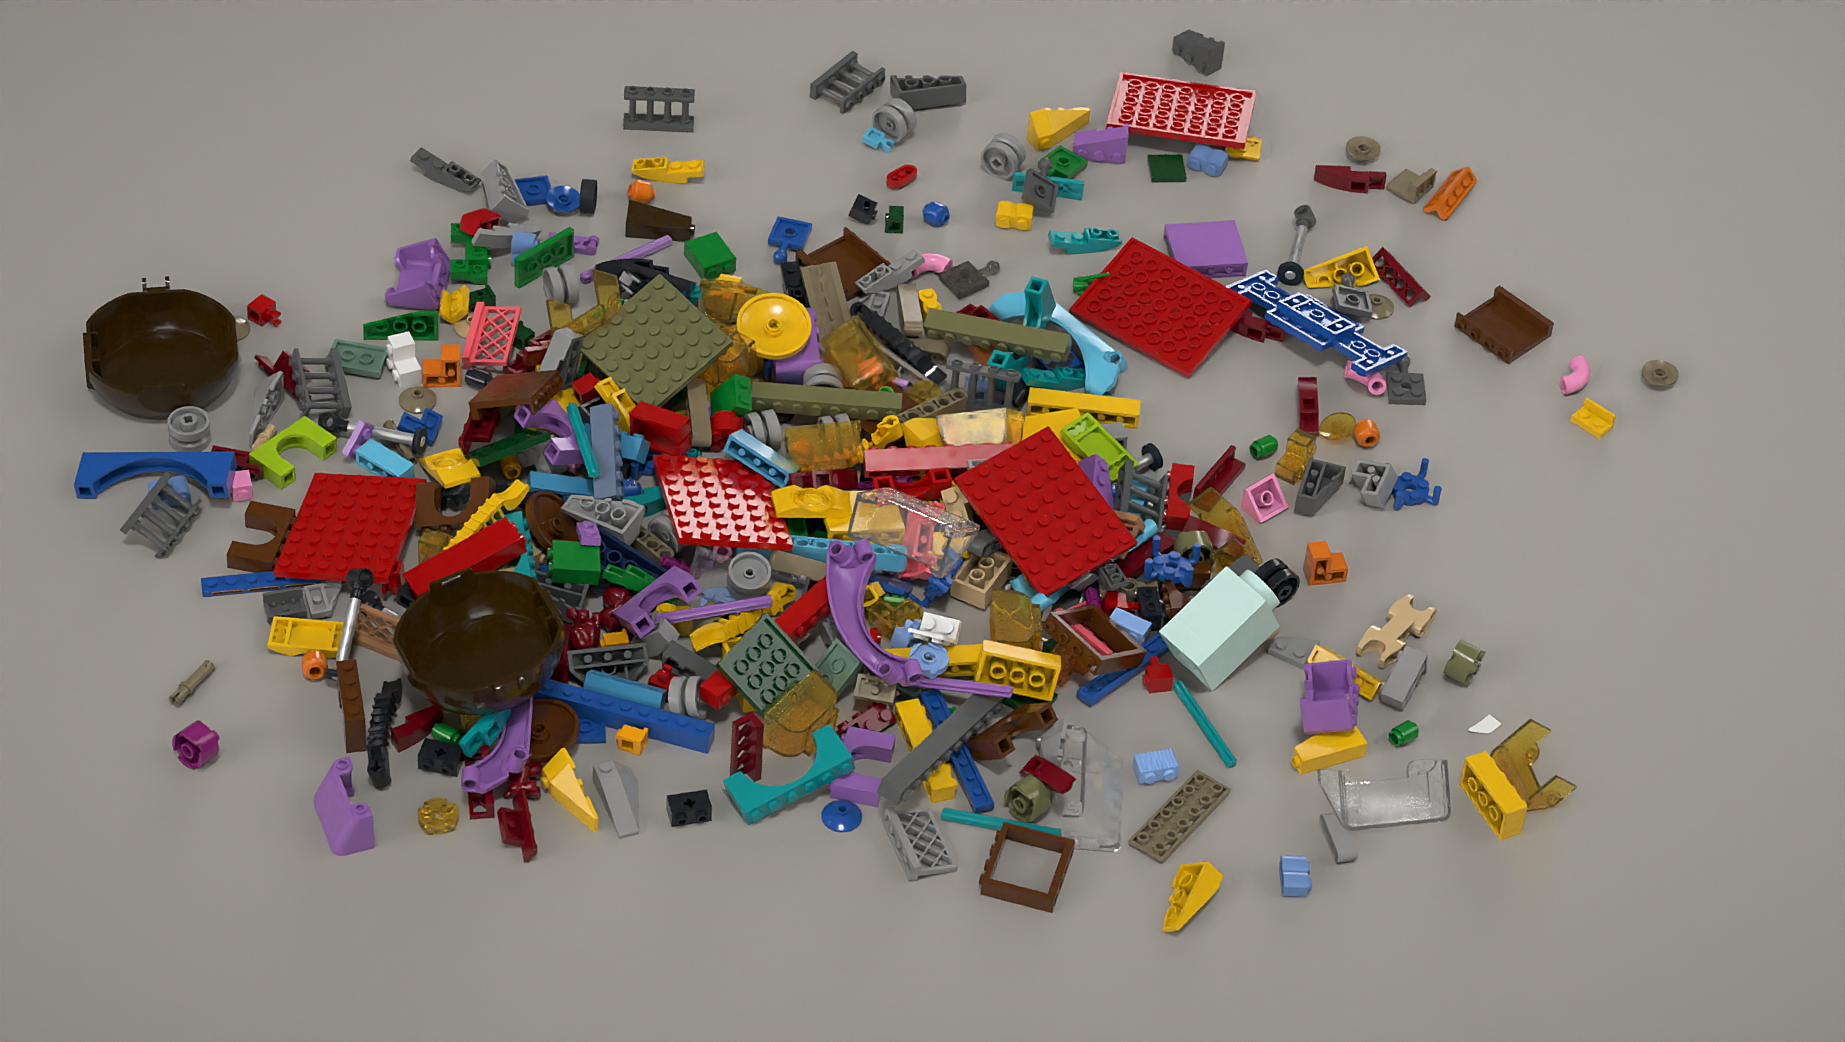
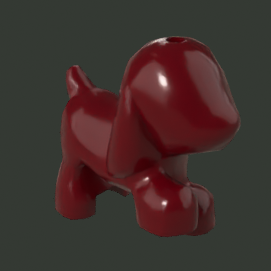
(613, 599)
(585, 630)
(521, 780)

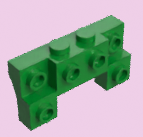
(476, 260)

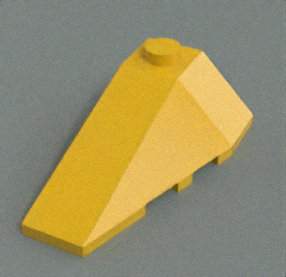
(1050, 126)
(922, 432)
(568, 791)
(1192, 889)

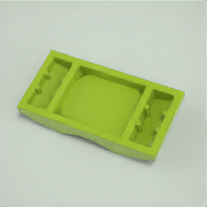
(1088, 438)

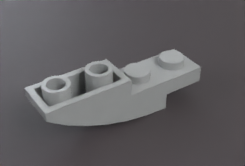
(888, 277)

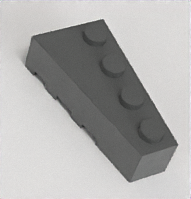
(928, 90)

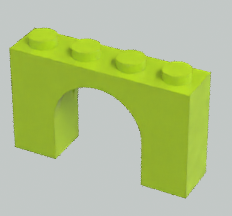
(301, 434)

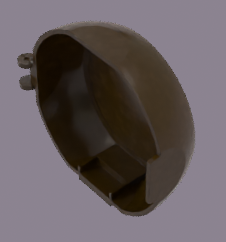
(160, 351)
(480, 641)

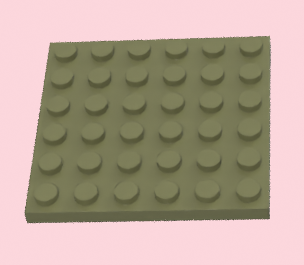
(655, 343)

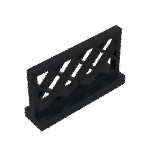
(650, 274)

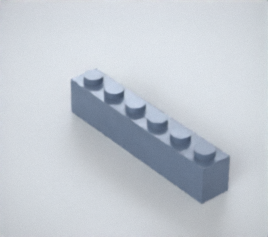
(606, 448)

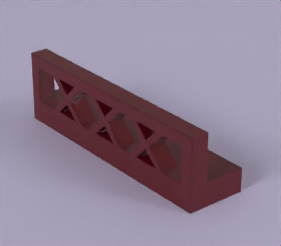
(1404, 274)
(1221, 474)
(751, 744)
(488, 797)

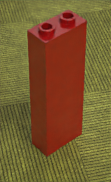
(481, 551)

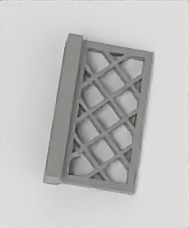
(904, 844)

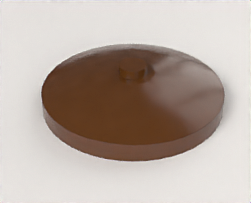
(548, 520)
(552, 728)

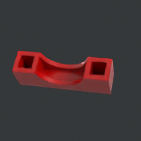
(1181, 482)
(924, 489)

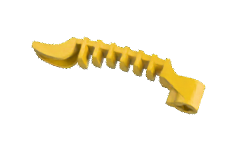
(887, 431)
(509, 499)
(726, 629)

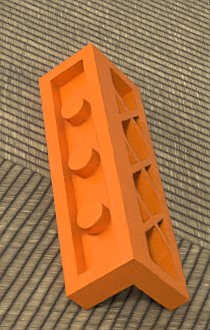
(1451, 192)

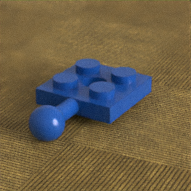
(780, 237)

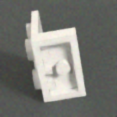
(938, 629)

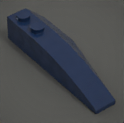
(621, 555)

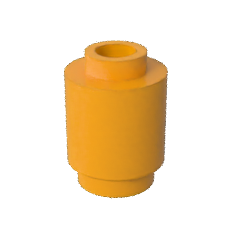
(510, 466)

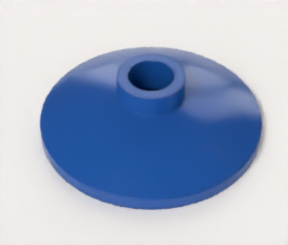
(563, 199)
(841, 816)

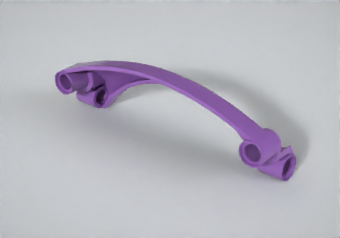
(846, 585)

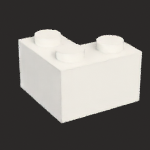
(402, 360)

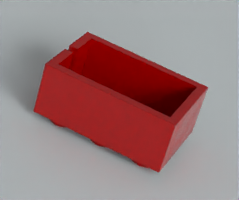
(662, 428)

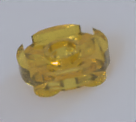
(441, 825)

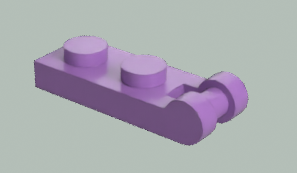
(583, 245)

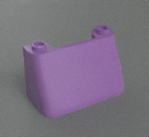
(422, 276)
(345, 825)

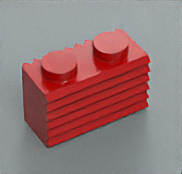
(477, 219)

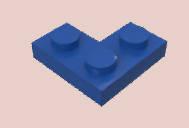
(429, 420)

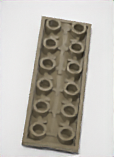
(825, 297)
(1180, 816)

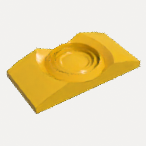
(450, 467)
(811, 502)
(300, 636)

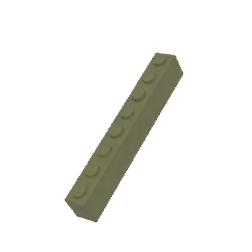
(997, 335)
(825, 401)

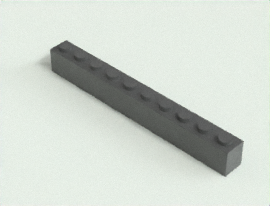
(938, 747)

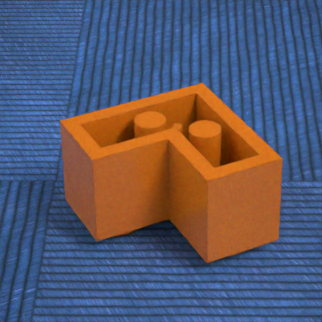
(443, 370)
(1323, 566)

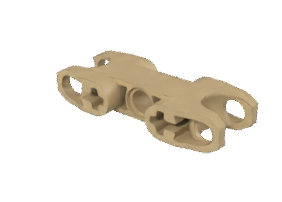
(1391, 637)

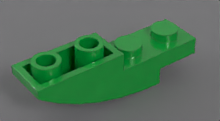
(632, 578)

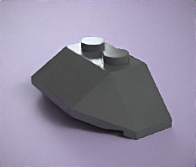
(620, 660)

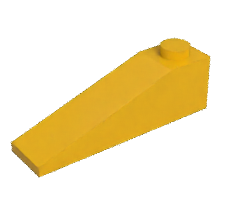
(1330, 272)

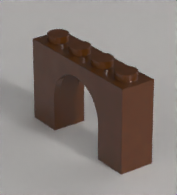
(428, 505)
(262, 557)
(1174, 599)
(352, 705)
(996, 740)

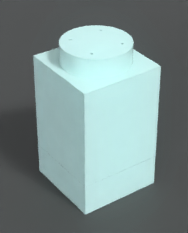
(1222, 625)

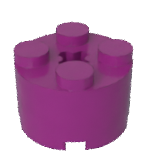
(196, 745)

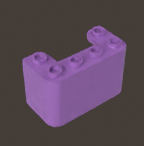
(792, 368)
(1330, 697)

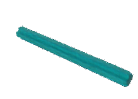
(583, 441)
(1204, 723)
(990, 821)

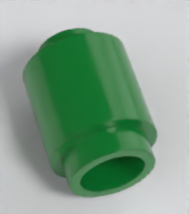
(1263, 446)
(446, 733)
(1403, 733)

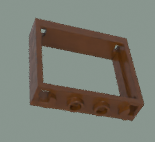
(1128, 650)
(1018, 894)

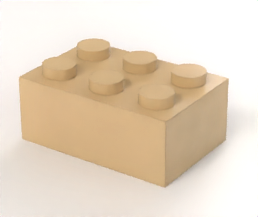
(978, 576)

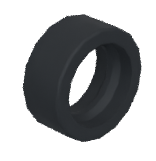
(588, 196)

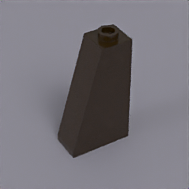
(653, 223)

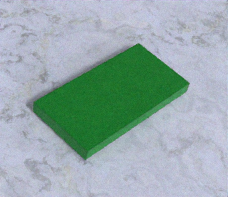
(546, 254)

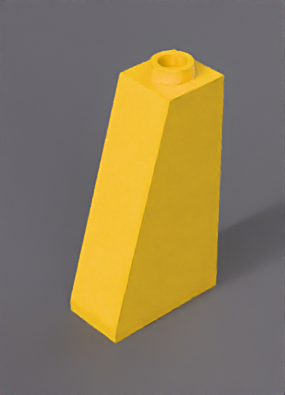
(1328, 750)

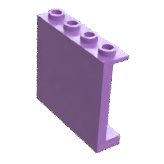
(1208, 247)

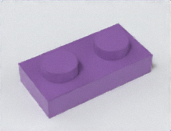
(359, 436)
(588, 533)

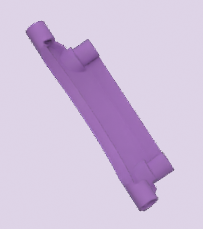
(508, 755)

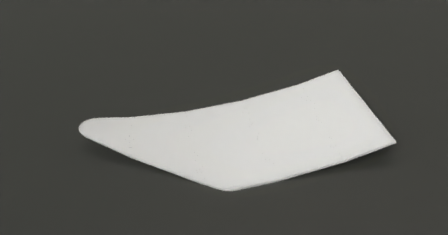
(1487, 725)

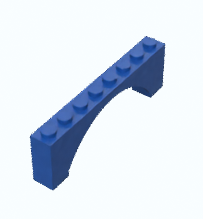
(103, 469)

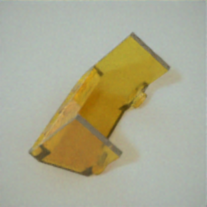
(726, 297)
(607, 305)
(1218, 511)
(1515, 760)

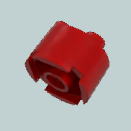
(722, 426)

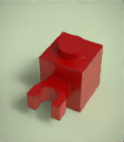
(263, 310)
(584, 388)
(396, 580)
(1116, 599)
(1157, 676)
(662, 679)

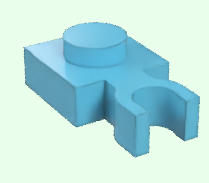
(877, 138)

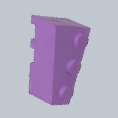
(1102, 145)
(1098, 473)

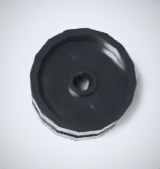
(1279, 579)

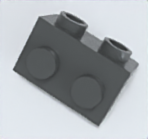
(284, 603)

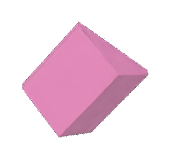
(1263, 499)

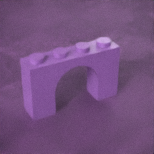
(554, 418)
(672, 584)
(862, 745)

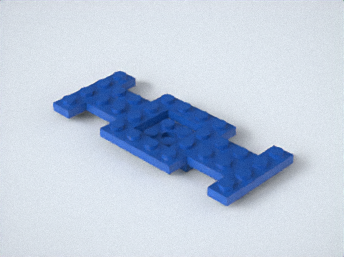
(1335, 328)

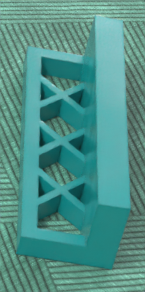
(1066, 187)

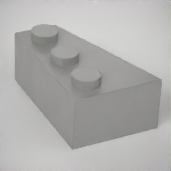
(1403, 678)

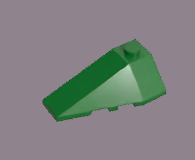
(420, 324)

